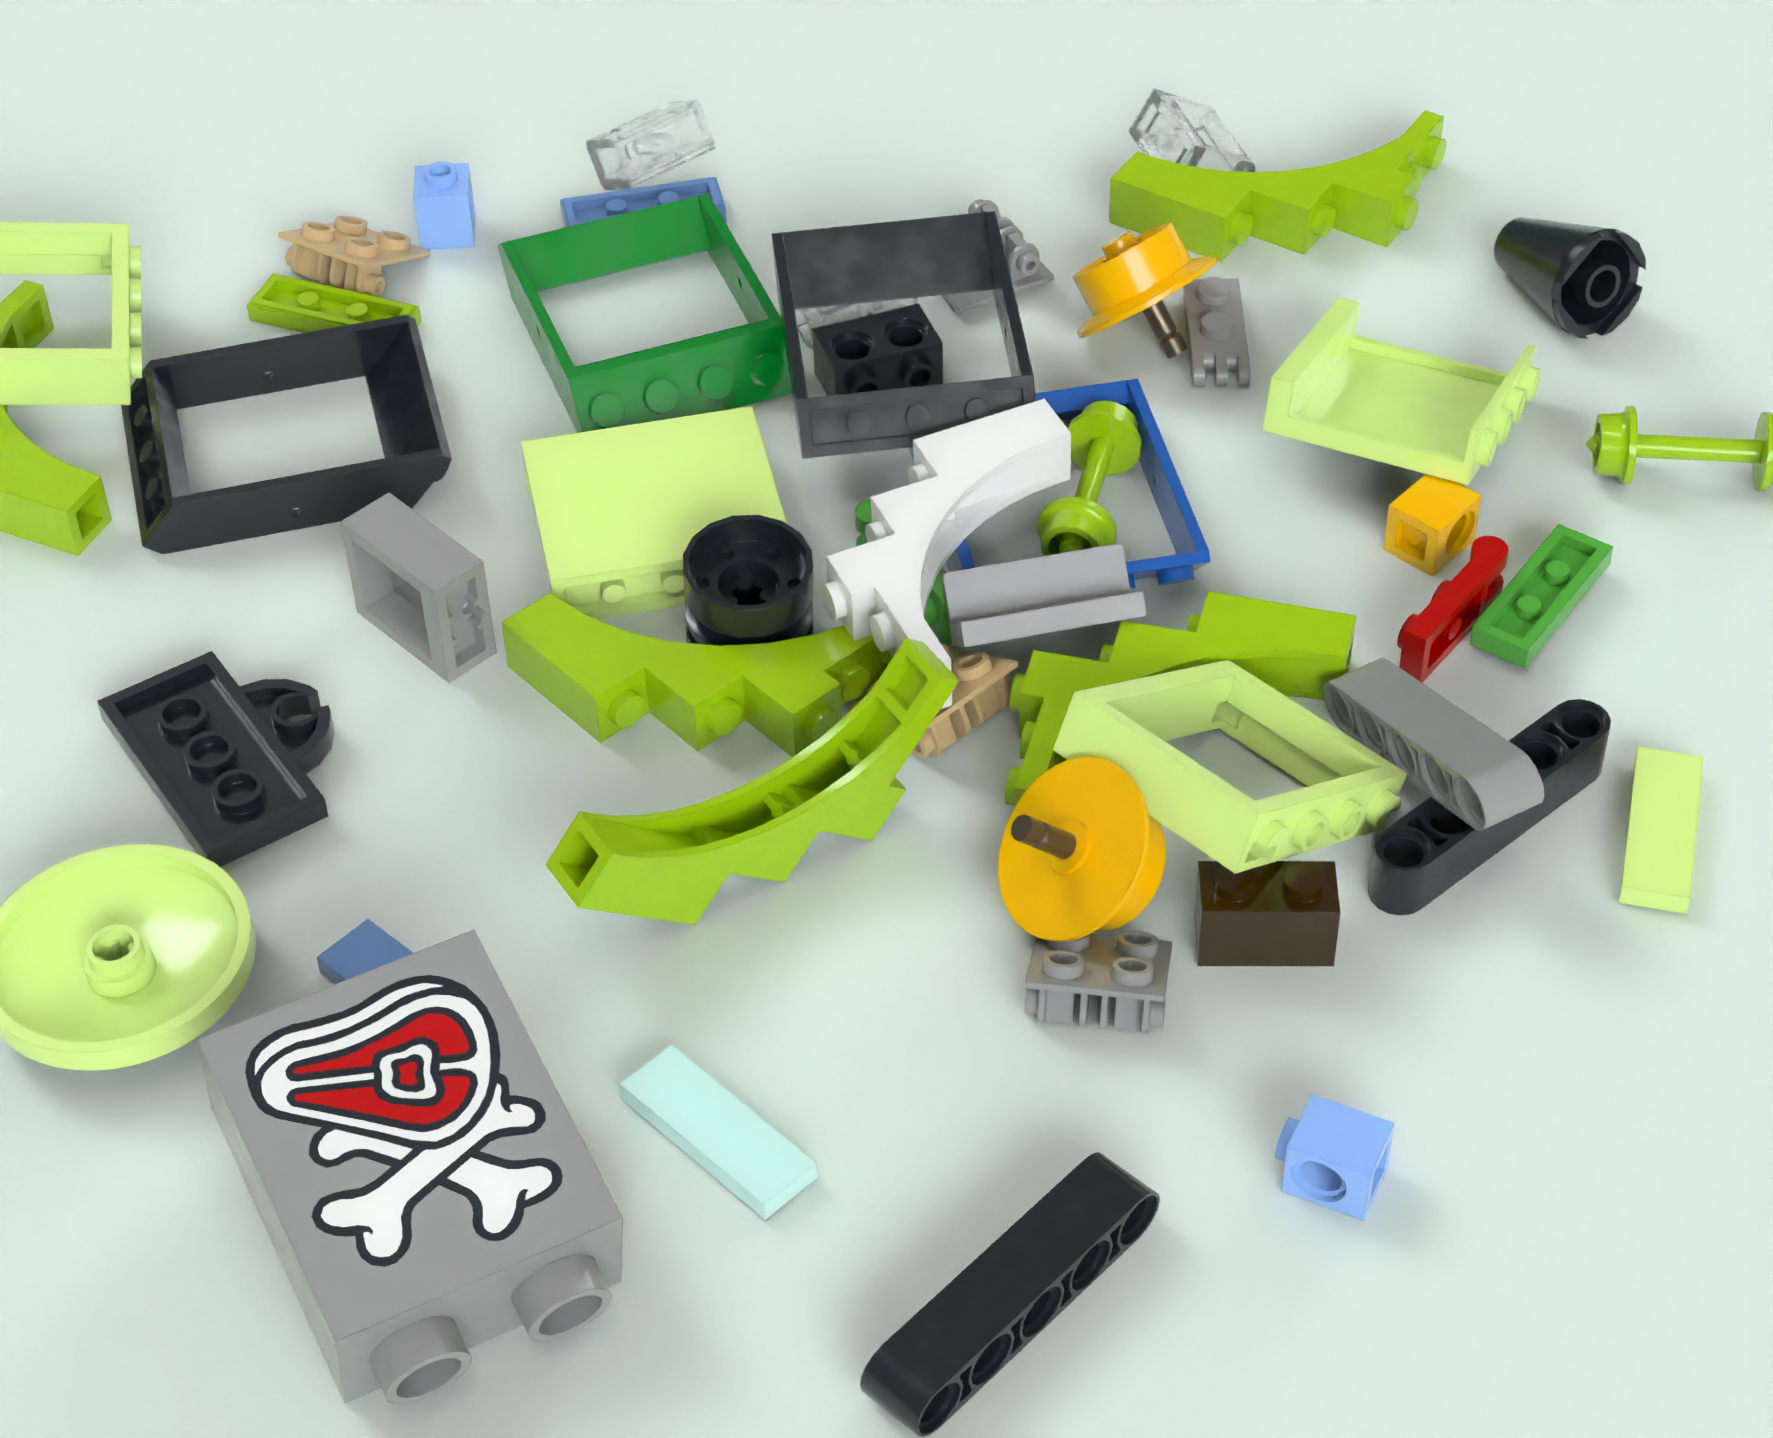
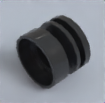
(747, 582)

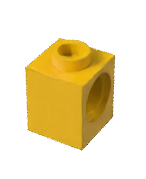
(1432, 523)

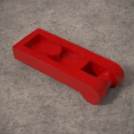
(1453, 609)

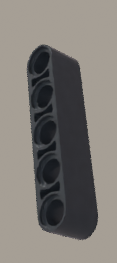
(1436, 849)
(1009, 1294)

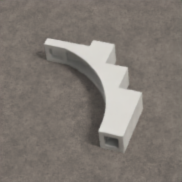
(952, 489)

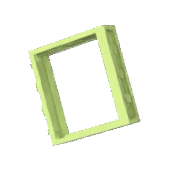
(75, 374)
(1129, 721)

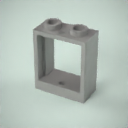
(415, 584)

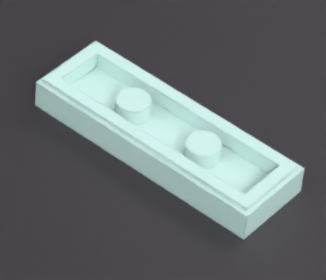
(718, 1131)

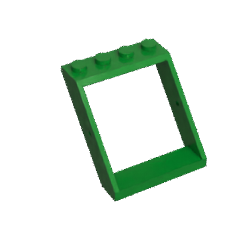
(666, 380)

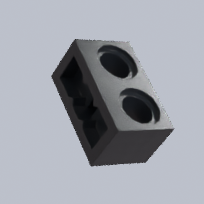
(878, 352)

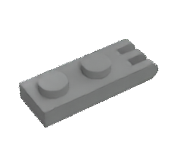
(1216, 330)

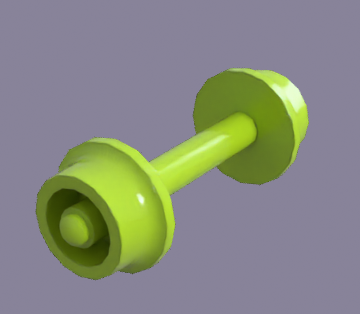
(1103, 444)
(1619, 444)

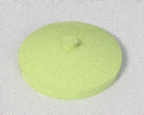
(121, 956)

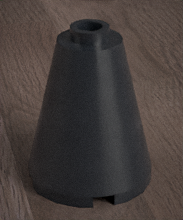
(1573, 271)

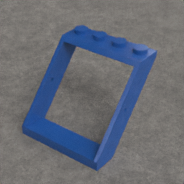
(1159, 472)

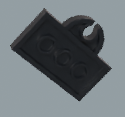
(225, 753)

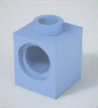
(444, 205)
(1335, 1156)

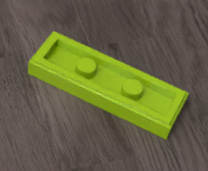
(316, 307)

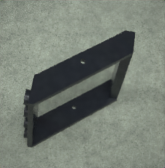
(892, 264)
(402, 403)

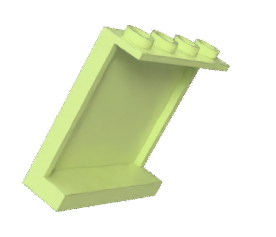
(1395, 400)
(631, 497)

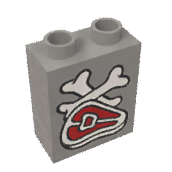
(415, 1169)

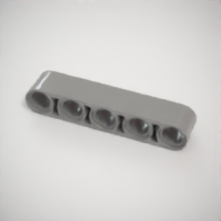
(1434, 742)

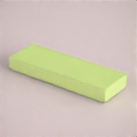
(1661, 830)

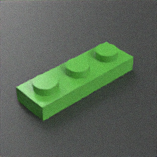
(1541, 596)

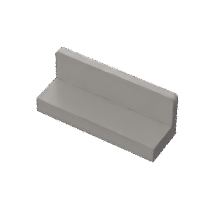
(1039, 596)

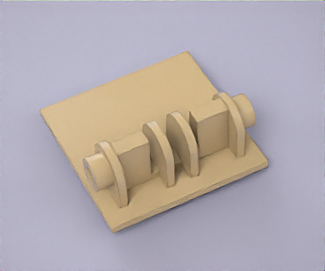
(347, 253)
(978, 695)

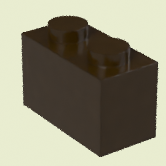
(1267, 914)

